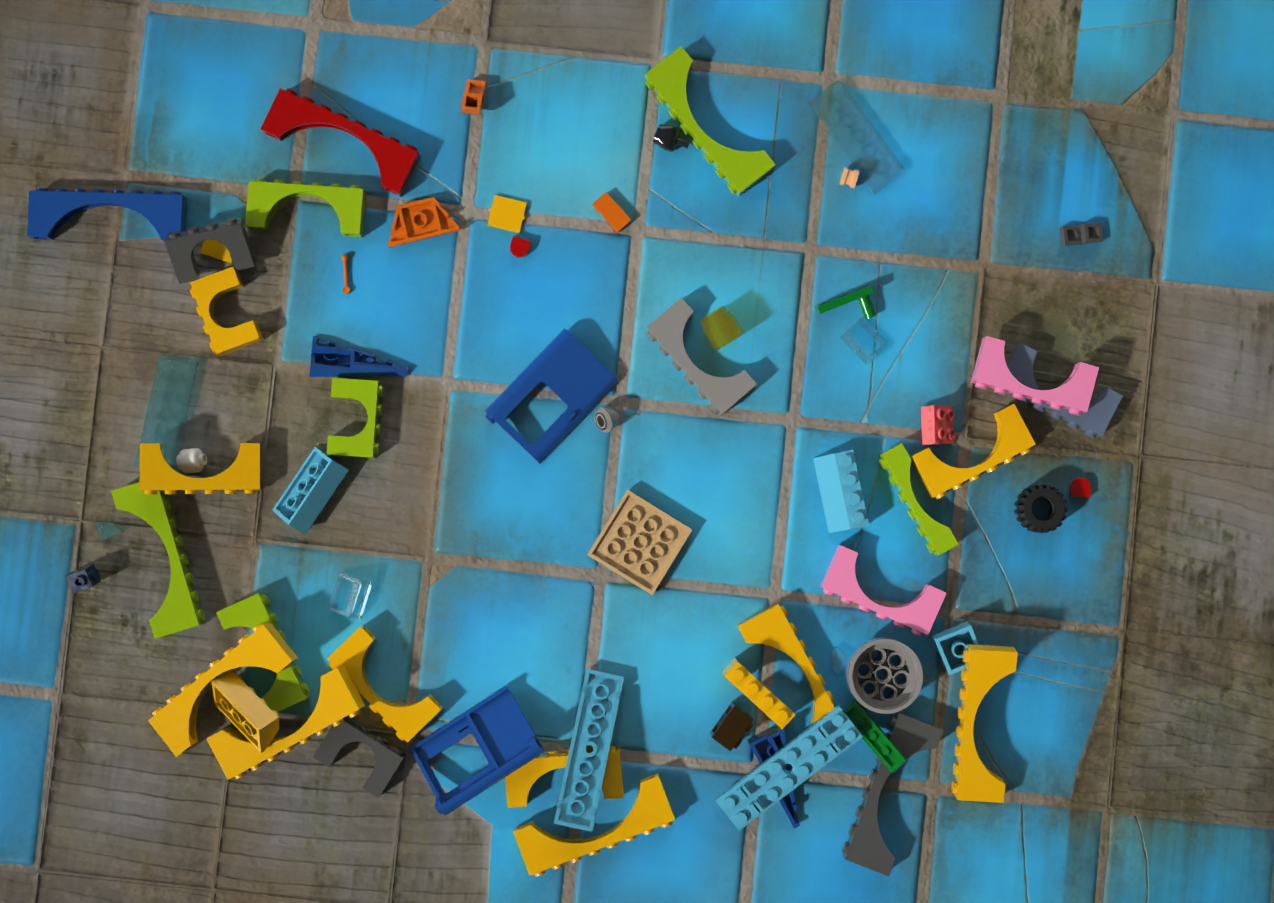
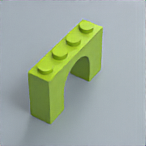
(365, 442)

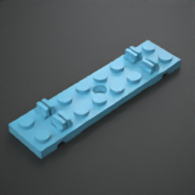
(586, 770)
(771, 780)

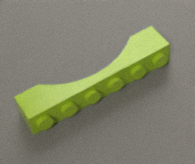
(898, 465)

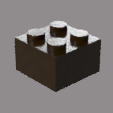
(732, 726)

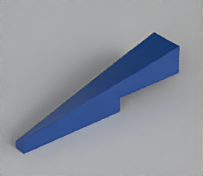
(335, 361)
(764, 746)

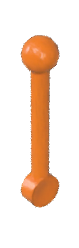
(346, 289)

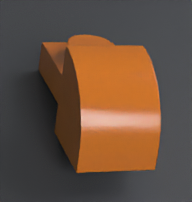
(473, 97)

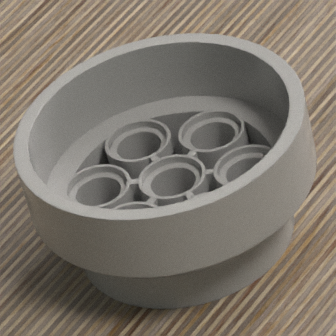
(902, 693)

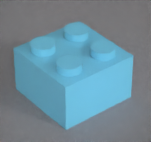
(951, 645)

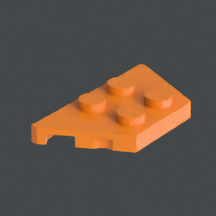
(419, 222)

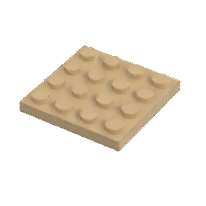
(639, 542)

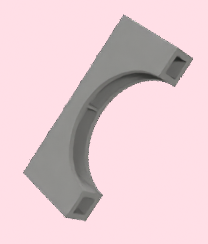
(719, 391)

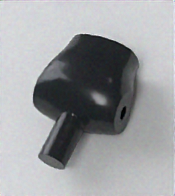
(668, 138)

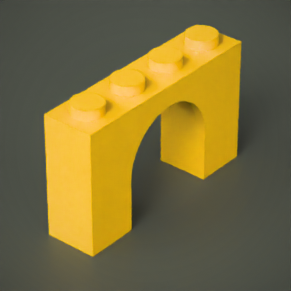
(207, 292)
(758, 693)

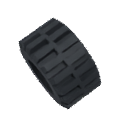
(1056, 504)

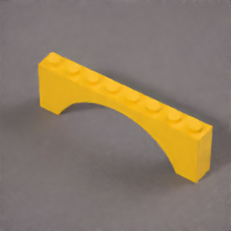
(774, 630)
(983, 669)
(336, 700)
(178, 718)
(544, 850)

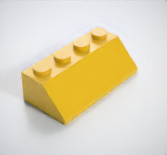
(245, 709)

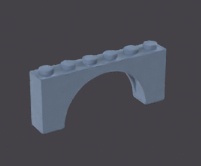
(1100, 408)

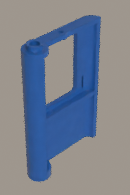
(571, 375)
(502, 736)

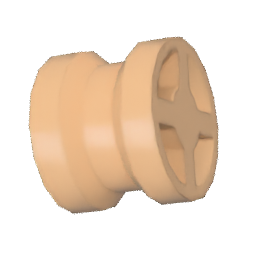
(849, 177)

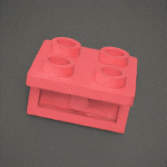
(937, 425)

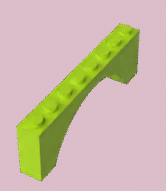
(737, 167)
(180, 607)

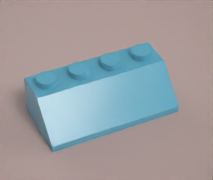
(310, 490)
(841, 491)

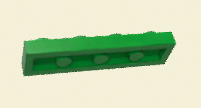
(875, 737)

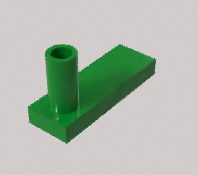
(861, 294)

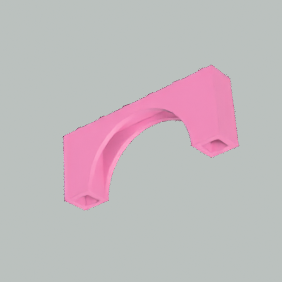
(993, 373)
(916, 614)

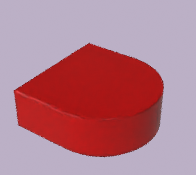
(519, 247)
(1080, 488)

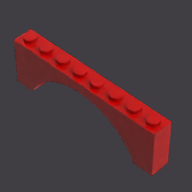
(293, 114)

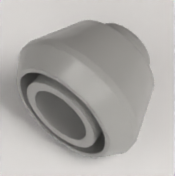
(606, 419)

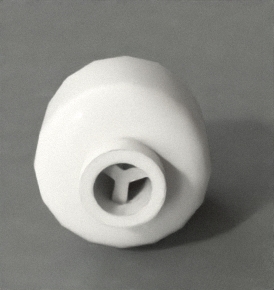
(191, 460)

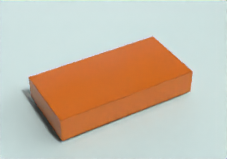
(611, 212)

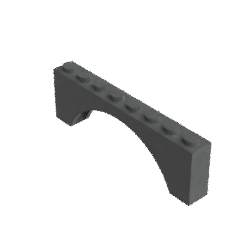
(865, 840)

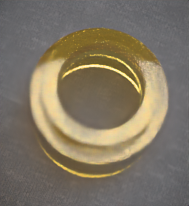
(721, 328)

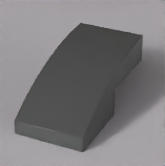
(1081, 234)

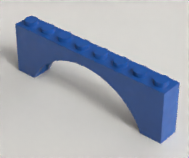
(52, 209)

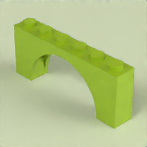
(267, 197)
(288, 686)

